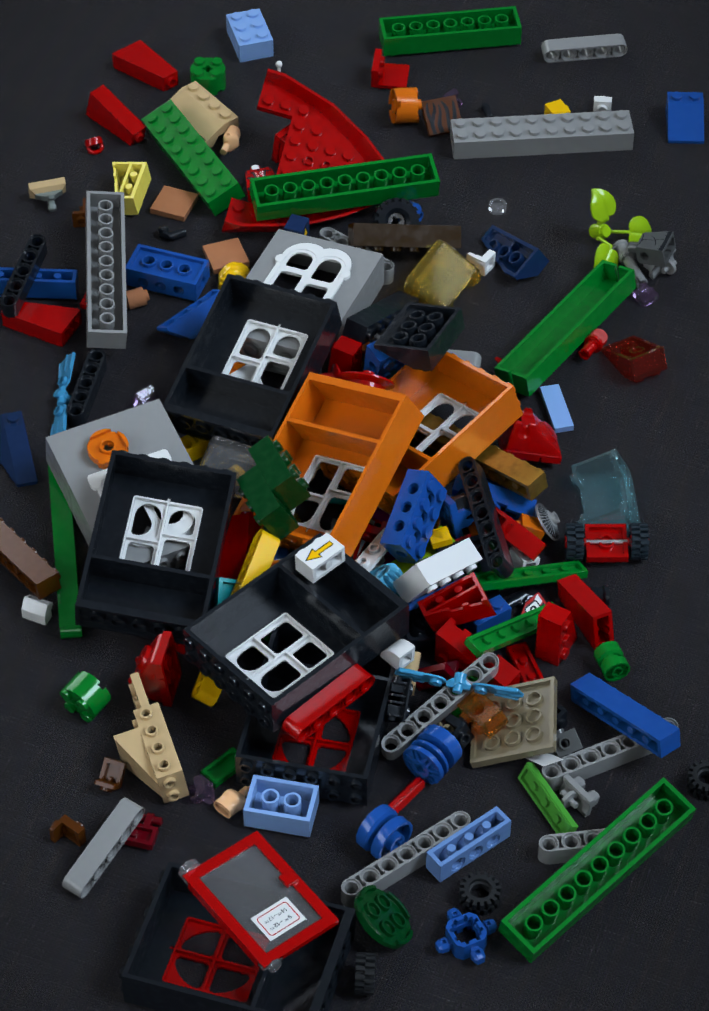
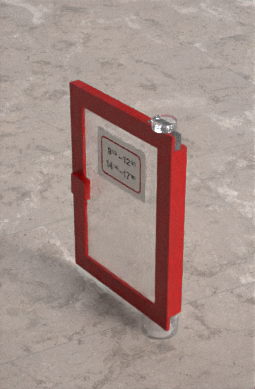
(258, 900)

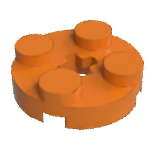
(102, 438)

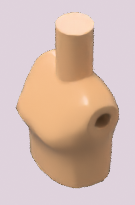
(230, 139)
(231, 801)

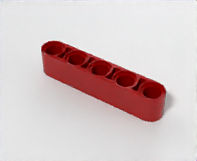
(328, 703)

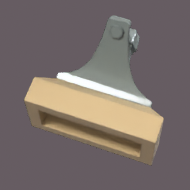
(47, 191)

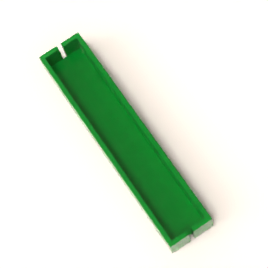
(566, 327)

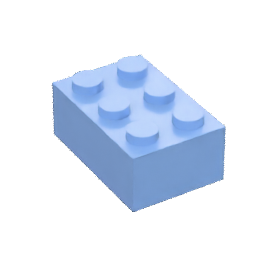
(249, 35)
(281, 805)

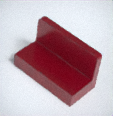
(444, 669)

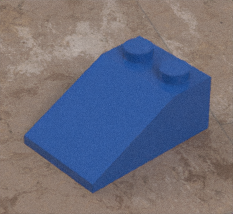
(685, 117)

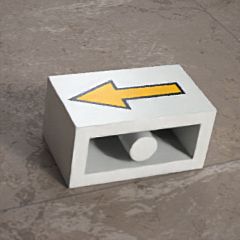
(319, 557)

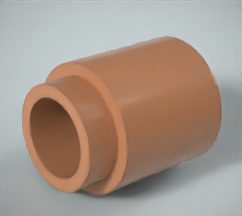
(137, 298)

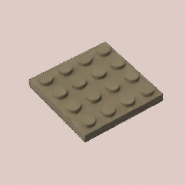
(529, 729)

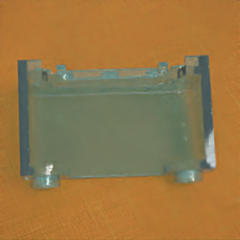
(606, 490)

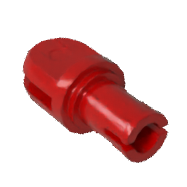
(593, 343)

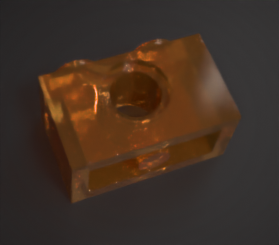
(482, 714)

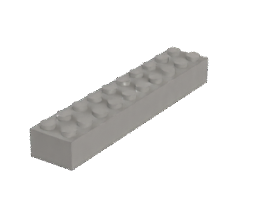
(541, 134)
(105, 270)

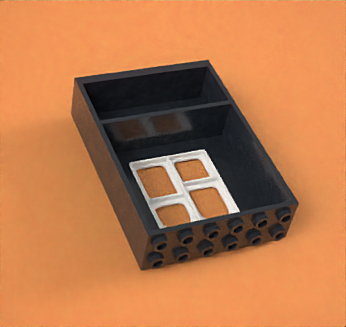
(212, 402)
(150, 597)
(342, 613)

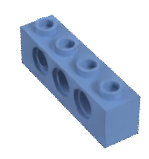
(468, 844)

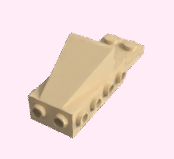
(150, 748)

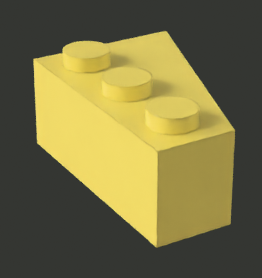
(133, 180)

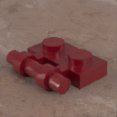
(145, 834)

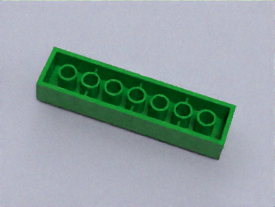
(450, 31)
(192, 157)

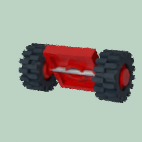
(606, 542)

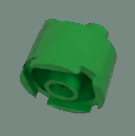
(209, 73)
(85, 696)

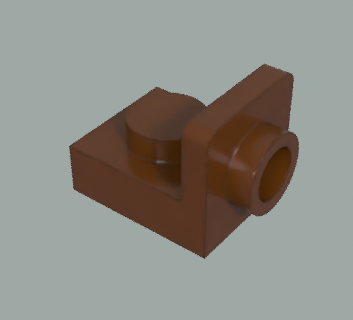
(79, 216)

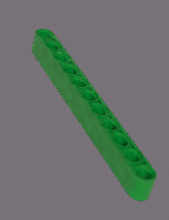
(64, 560)

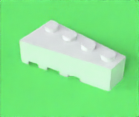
(437, 570)

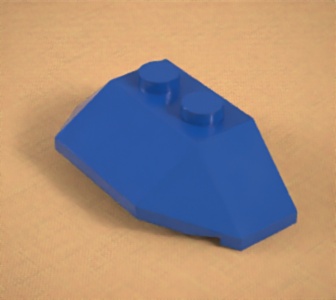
(190, 320)

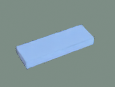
(556, 408)

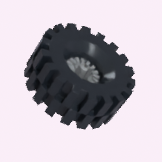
(396, 208)

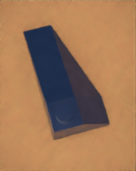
(514, 255)
(15, 450)

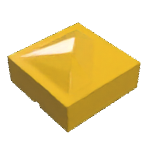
(440, 537)

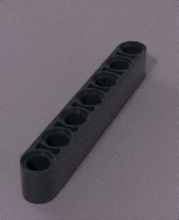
(486, 517)

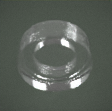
(497, 206)

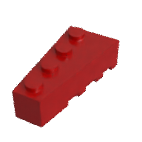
(451, 647)

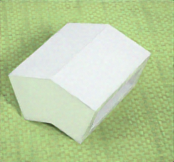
(36, 609)

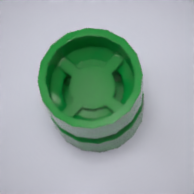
(611, 661)

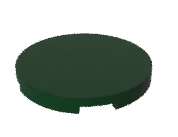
(383, 917)

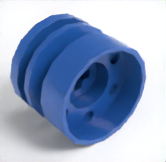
(432, 754)

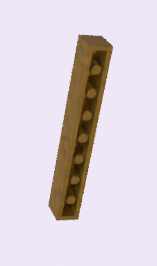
(497, 464)

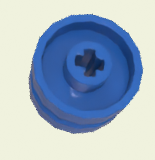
(383, 831)

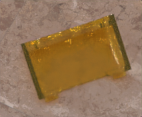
(441, 275)

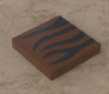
(438, 114)

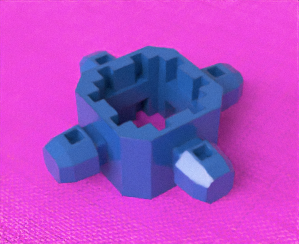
(475, 948)

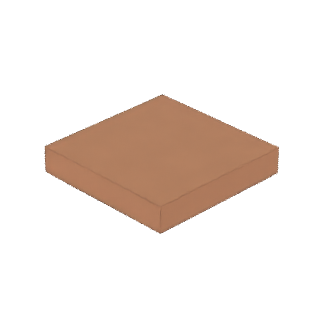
(174, 203)
(224, 253)

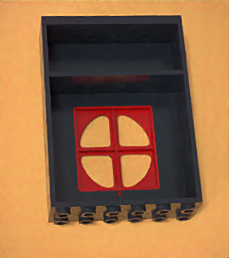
(365, 719)
(175, 915)

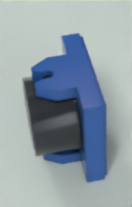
(456, 514)

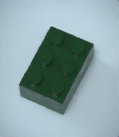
(280, 472)
(267, 506)

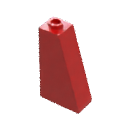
(145, 65)
(114, 116)
(45, 322)
(237, 544)
(587, 610)

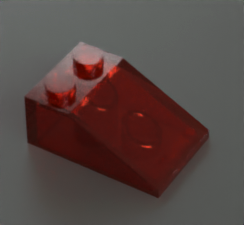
(636, 358)

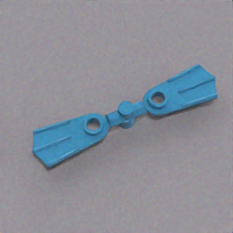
(62, 395)
(460, 683)

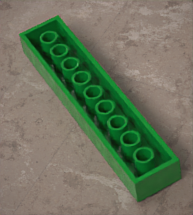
(344, 186)
(596, 870)

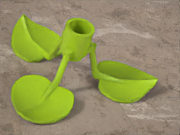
(602, 207)

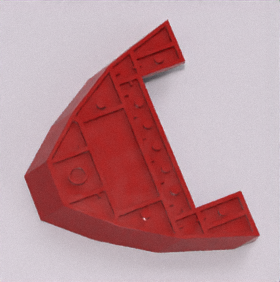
(315, 140)

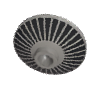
(548, 521)

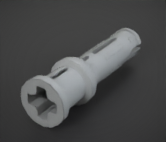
(627, 259)

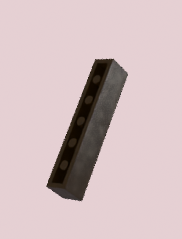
(401, 236)

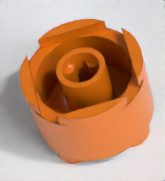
(404, 105)

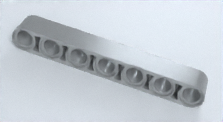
(434, 714)
(596, 759)
(403, 859)

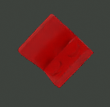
(388, 74)

